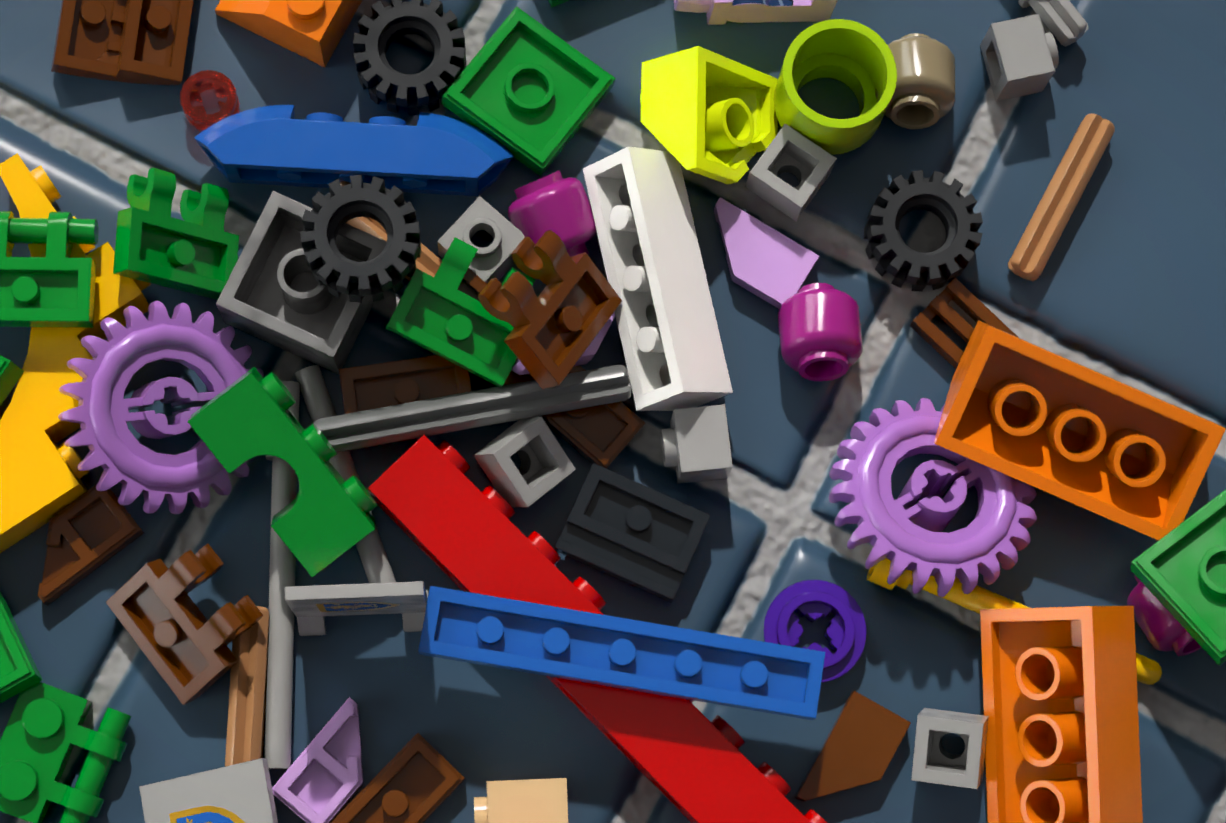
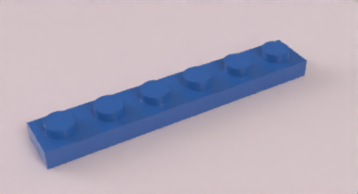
(622, 653)

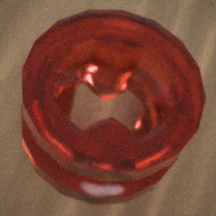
(205, 81)

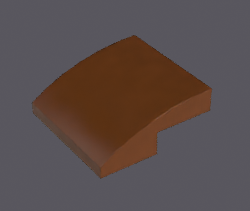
(123, 40)

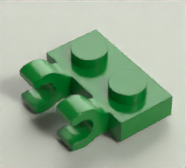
(174, 252)
(452, 322)

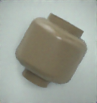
(923, 81)

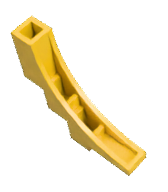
(35, 471)

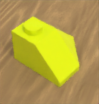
(708, 111)

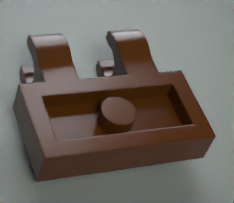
(563, 319)
(172, 629)

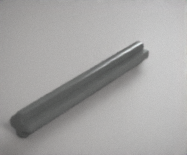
(474, 409)

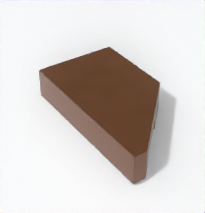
(83, 540)
(855, 748)

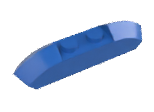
(428, 158)

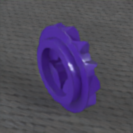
(817, 600)

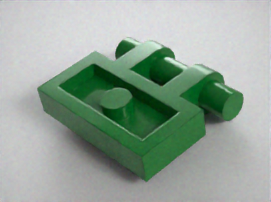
(48, 288)
(37, 749)

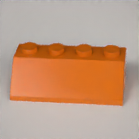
(1075, 432)
(1061, 715)

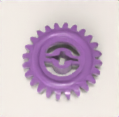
(104, 410)
(913, 532)

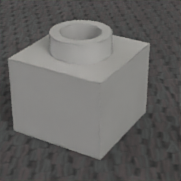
(1019, 57)
(796, 155)
(496, 258)
(697, 444)
(541, 459)
(938, 766)

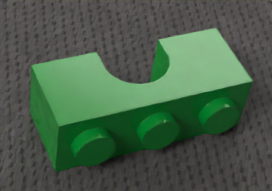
(254, 421)

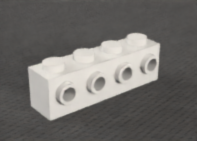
(660, 276)

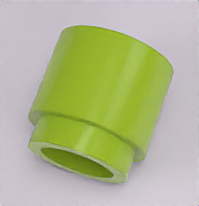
(845, 53)

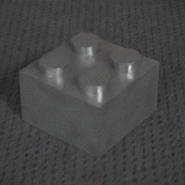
(280, 299)

